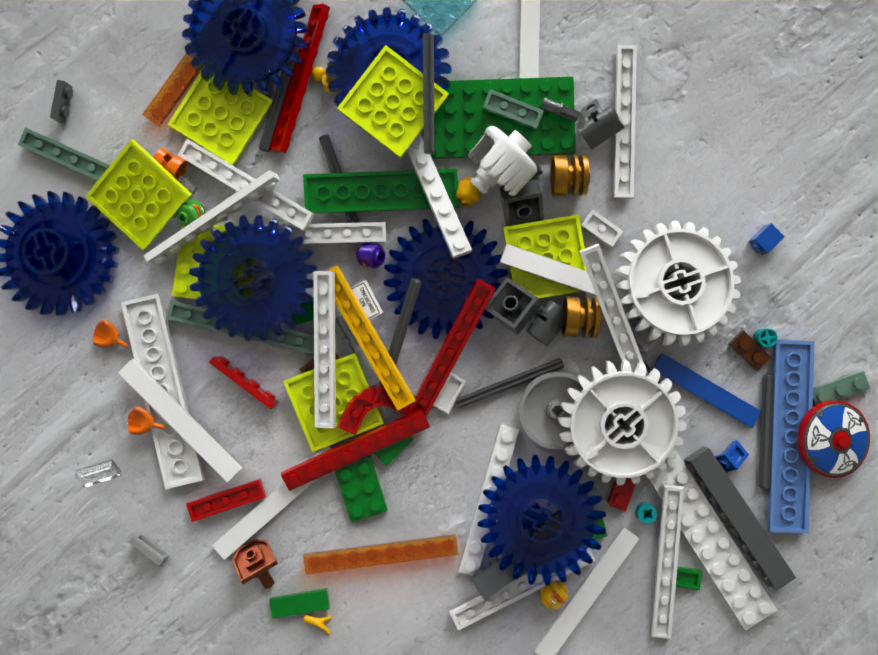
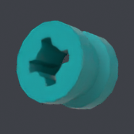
(770, 337)
(644, 509)

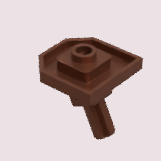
(254, 561)

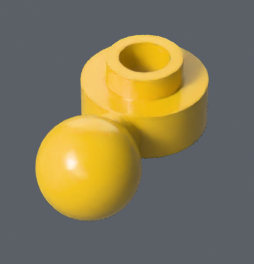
(319, 75)

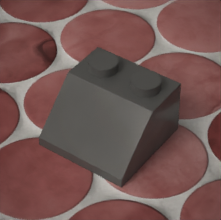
(524, 206)
(512, 305)

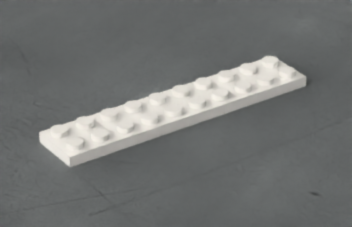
(155, 353)
(715, 547)

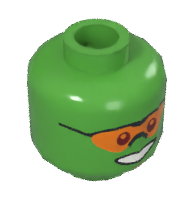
(190, 212)

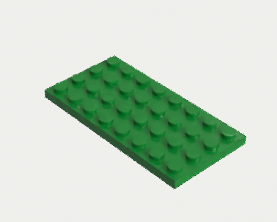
(462, 120)

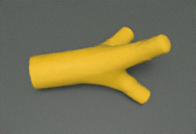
(318, 622)

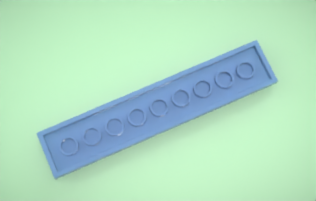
(791, 401)

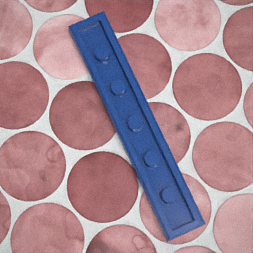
(707, 390)

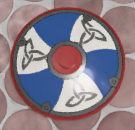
(833, 439)

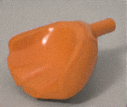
(107, 335)
(141, 422)

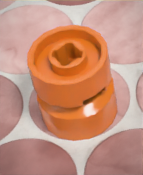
(174, 165)

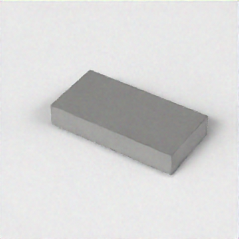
(148, 548)

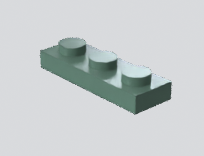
(512, 109)
(841, 388)

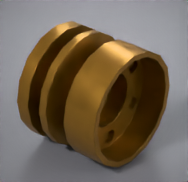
(572, 175)
(584, 317)

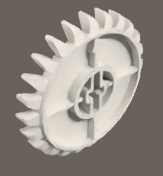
(699, 263)
(628, 448)

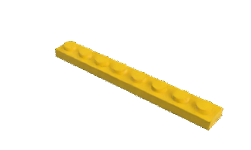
(370, 342)

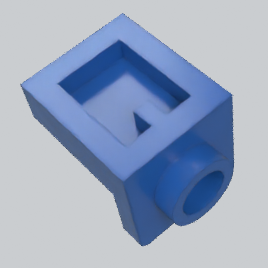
(732, 456)

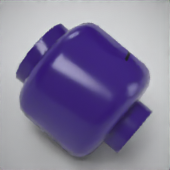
(370, 255)

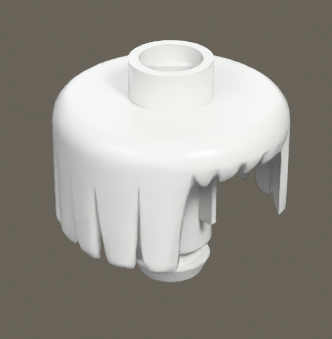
(502, 161)

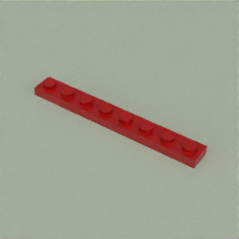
(299, 81)
(452, 346)
(355, 449)

